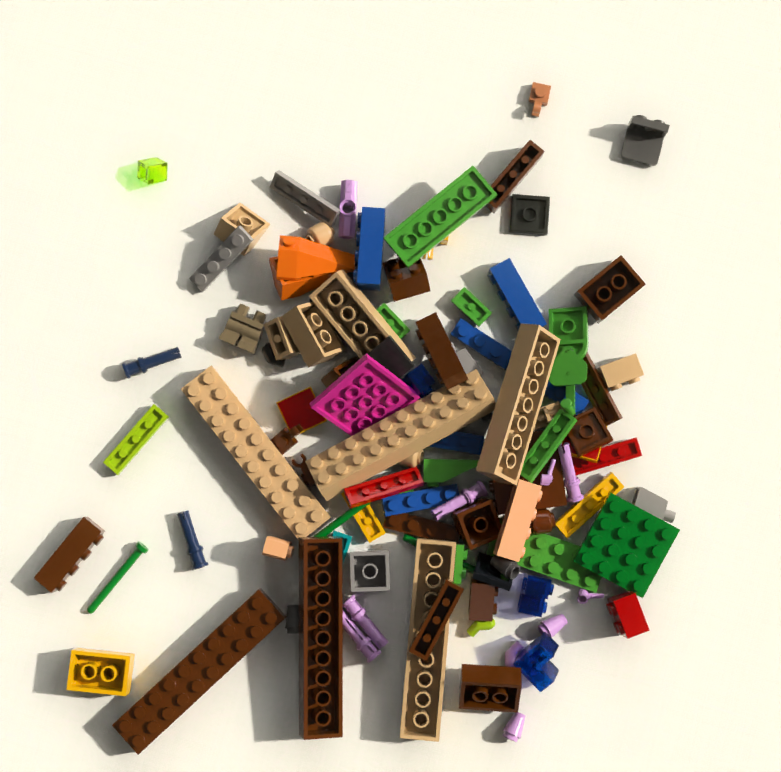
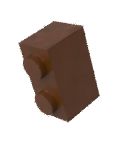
(482, 601)

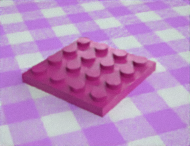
(363, 396)

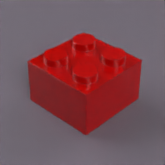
(627, 614)

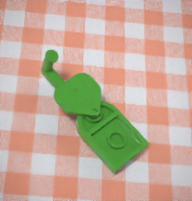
(569, 367)

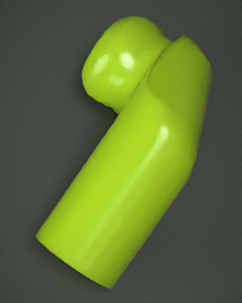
(480, 625)

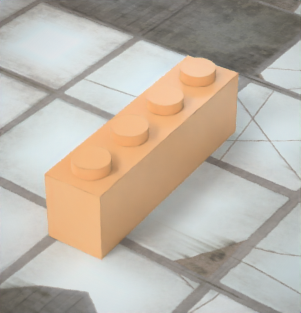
(517, 520)

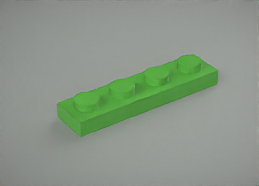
(547, 444)

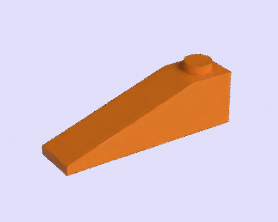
(307, 258)
(290, 289)

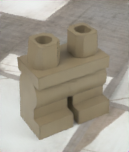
(241, 326)

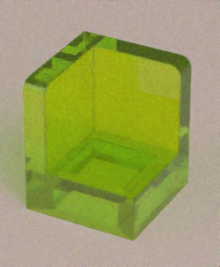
(152, 170)

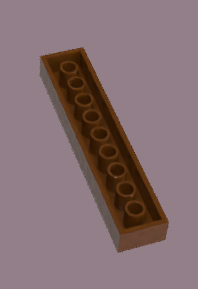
(320, 638)
(199, 671)

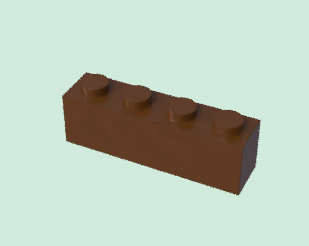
(515, 173)
(441, 350)
(69, 555)
(436, 619)

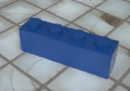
(515, 294)

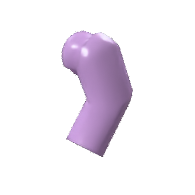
(510, 654)

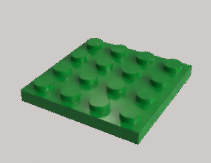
(626, 545)

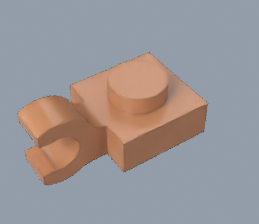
(539, 96)

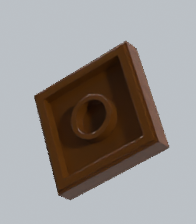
(588, 433)

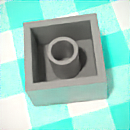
(369, 571)

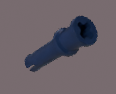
(142, 364)
(194, 549)

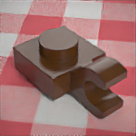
(286, 438)
(306, 476)

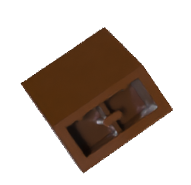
(405, 281)

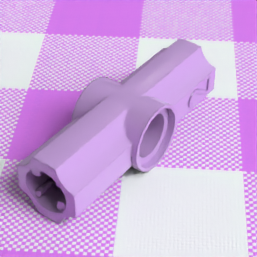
(348, 197)

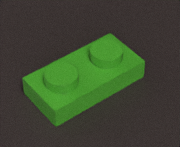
(471, 307)
(393, 321)
(459, 571)

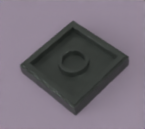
(529, 214)

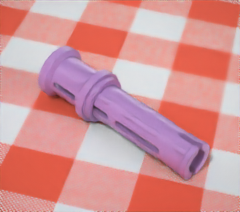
(571, 481)
(466, 497)
(359, 614)
(363, 643)

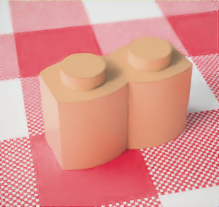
(278, 548)

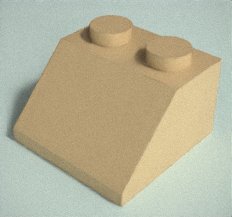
(243, 216)

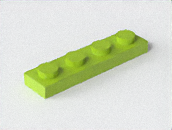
(136, 439)

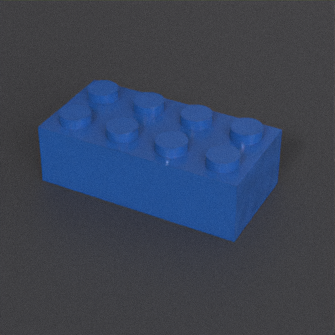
(370, 250)

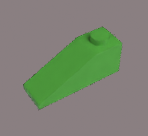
(441, 470)

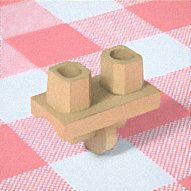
(546, 414)

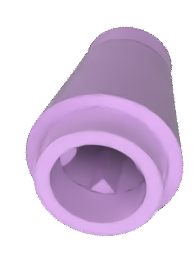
(552, 625)
(514, 727)

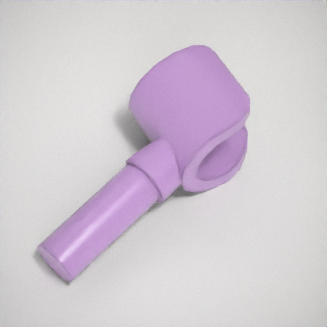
(547, 478)
(583, 592)

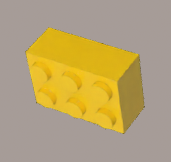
(100, 671)

